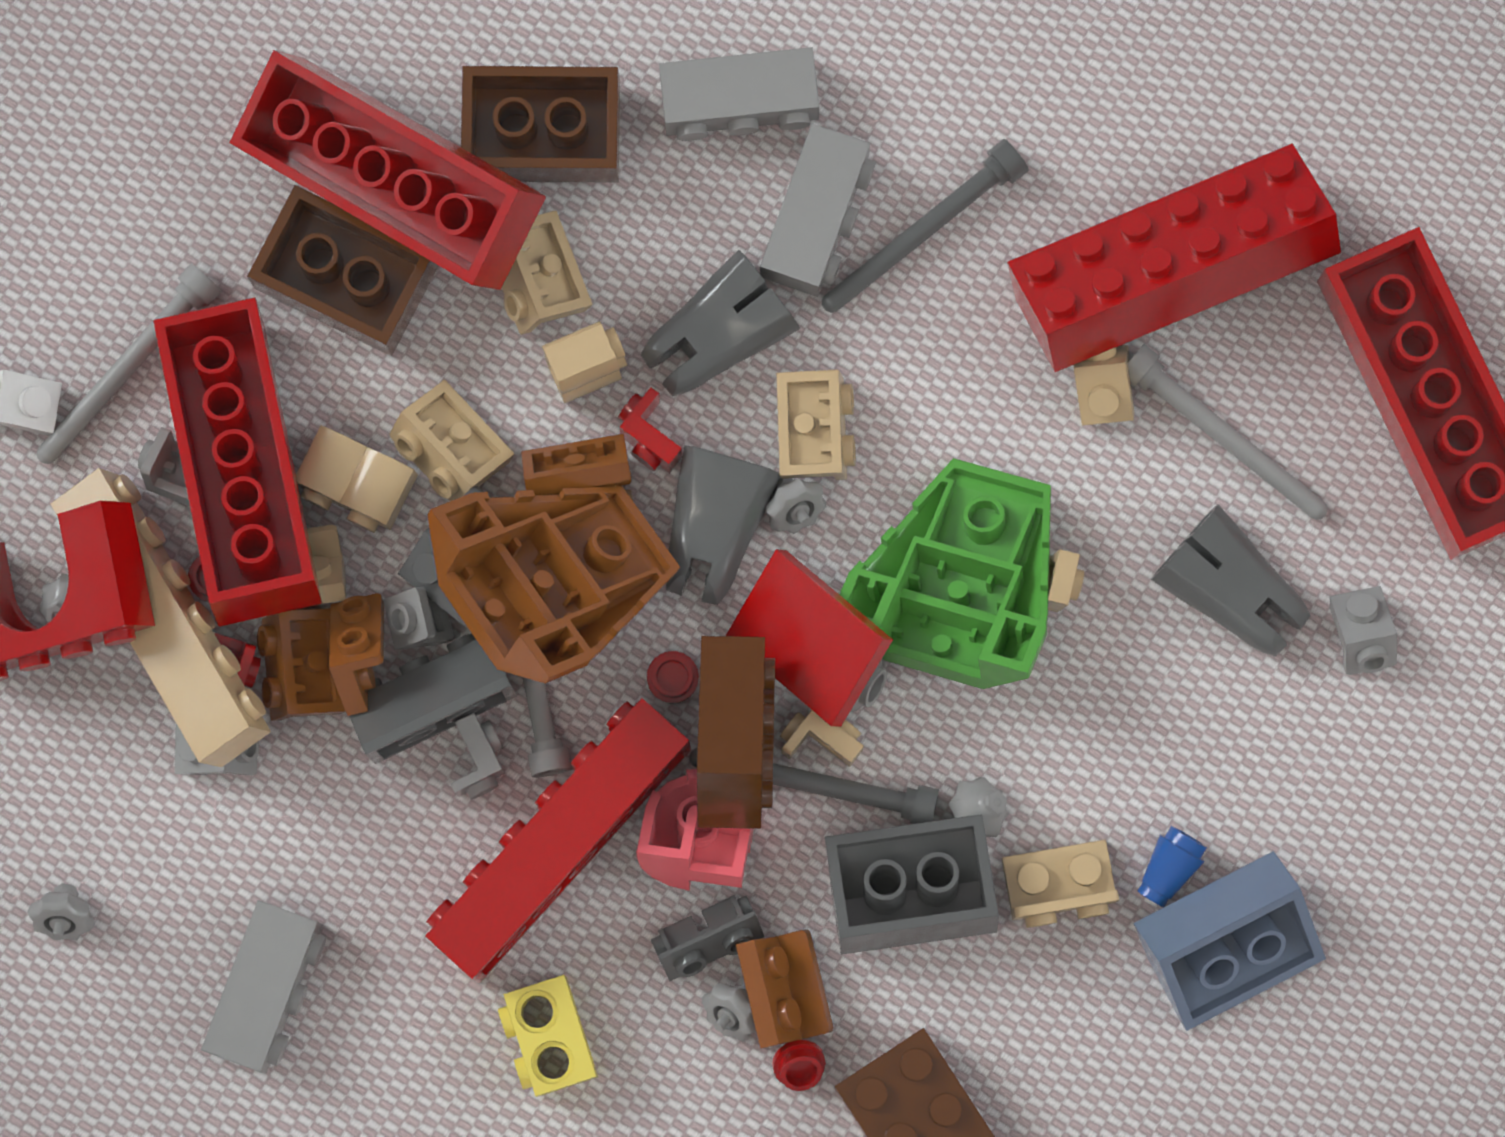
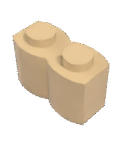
(585, 361)
(355, 479)

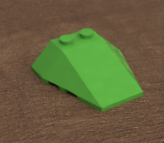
(963, 578)

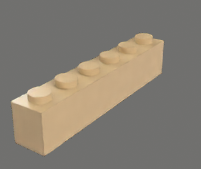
(181, 651)

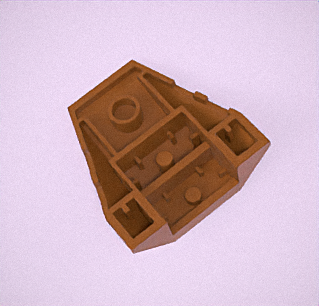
(547, 573)

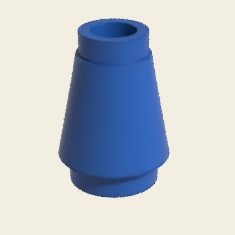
(1171, 865)

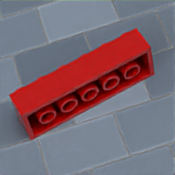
(387, 170)
(1174, 257)
(1426, 384)
(237, 462)
(559, 840)

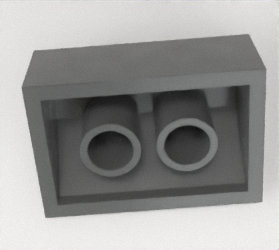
(430, 699)
(911, 884)

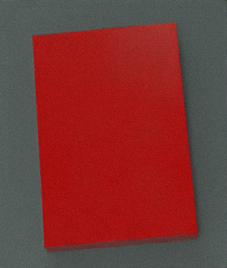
(816, 636)

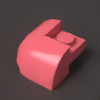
(680, 852)

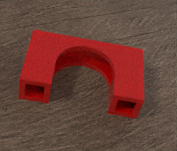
(103, 598)

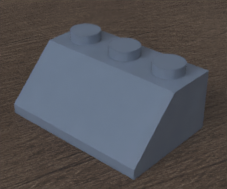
(1230, 940)

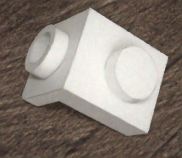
(28, 402)

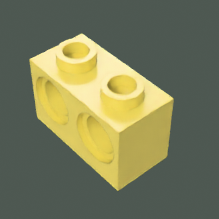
(561, 1032)

